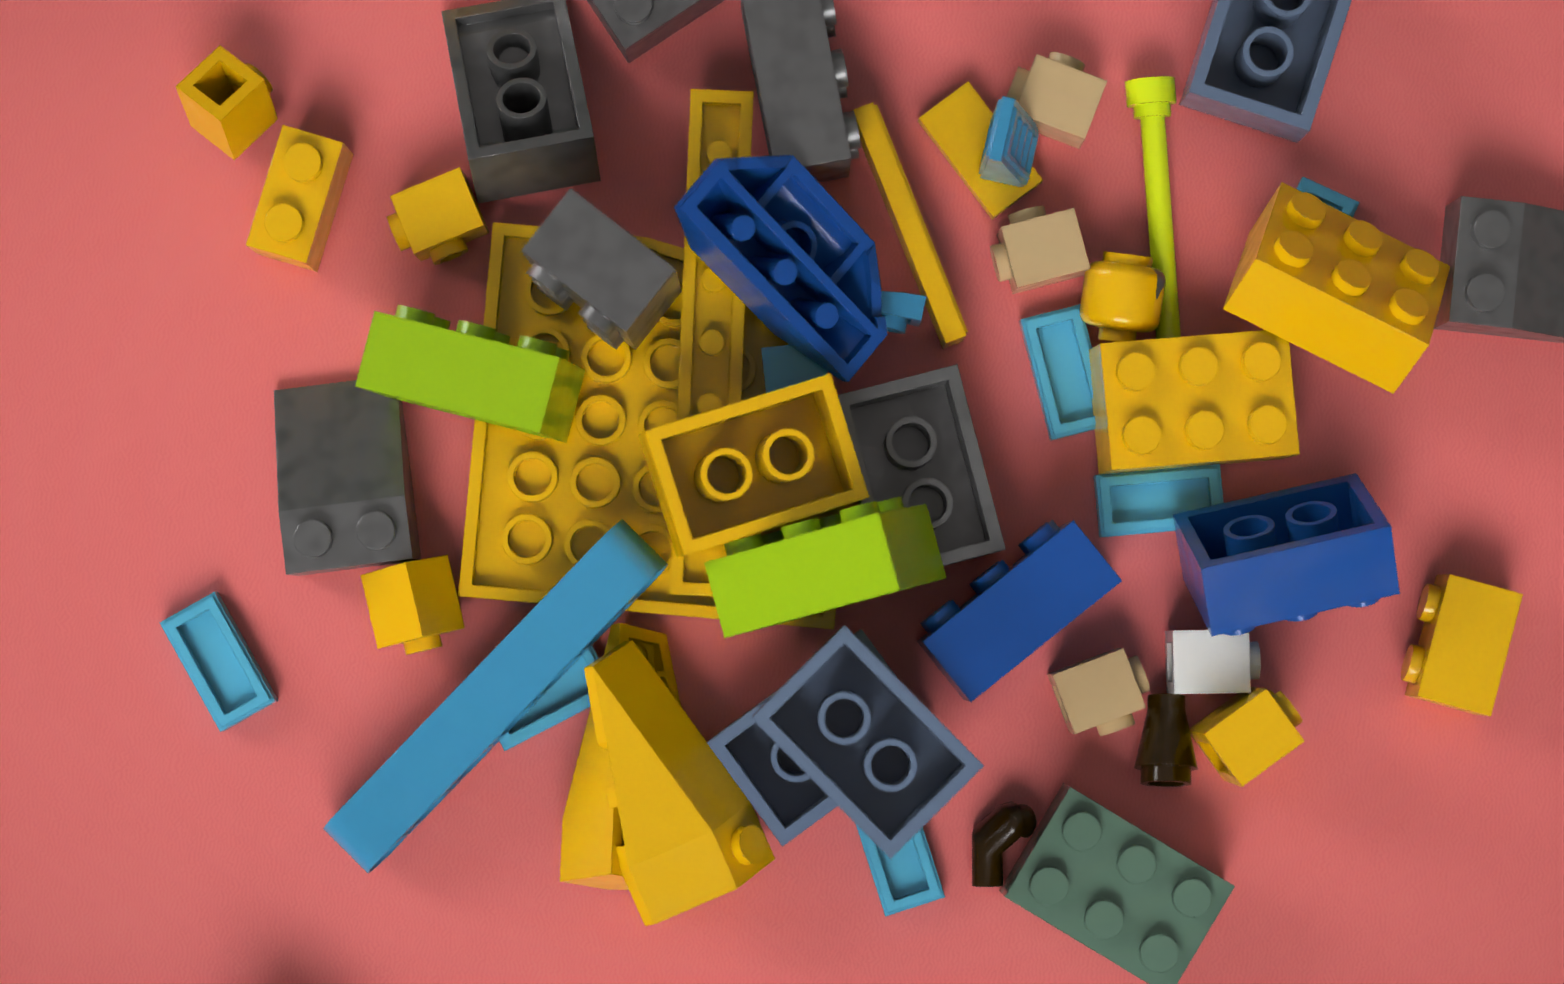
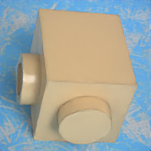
(1058, 96)
(1039, 249)
(1100, 692)

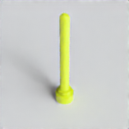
(1151, 104)

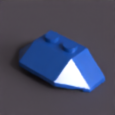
(789, 256)

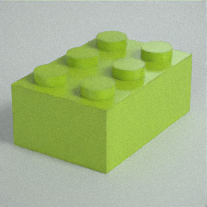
(471, 372)
(824, 565)

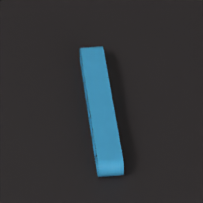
(495, 696)

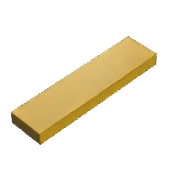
(909, 226)

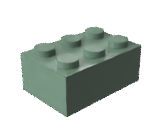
(1116, 888)

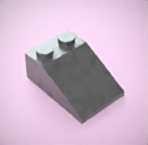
(520, 97)
(1503, 269)
(343, 479)

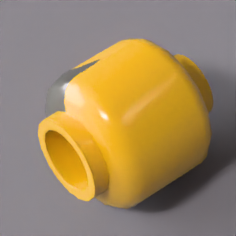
(1122, 296)

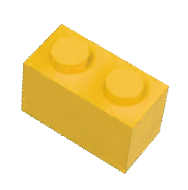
(299, 198)
(1461, 643)
(1248, 734)

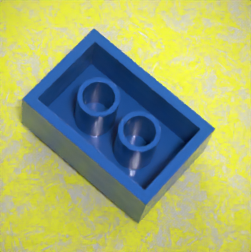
(1286, 555)
(1016, 608)

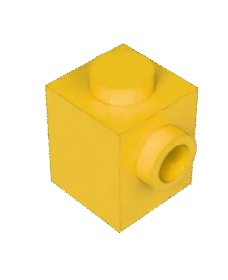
(227, 102)
(437, 217)
(413, 604)

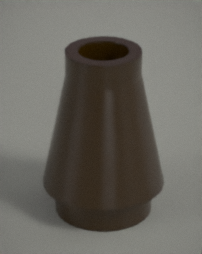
(1166, 743)

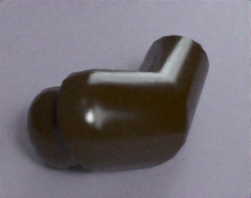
(994, 836)

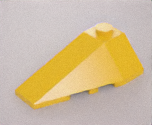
(678, 807)
(588, 824)

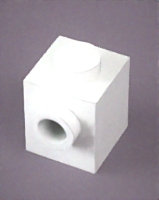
(1210, 663)

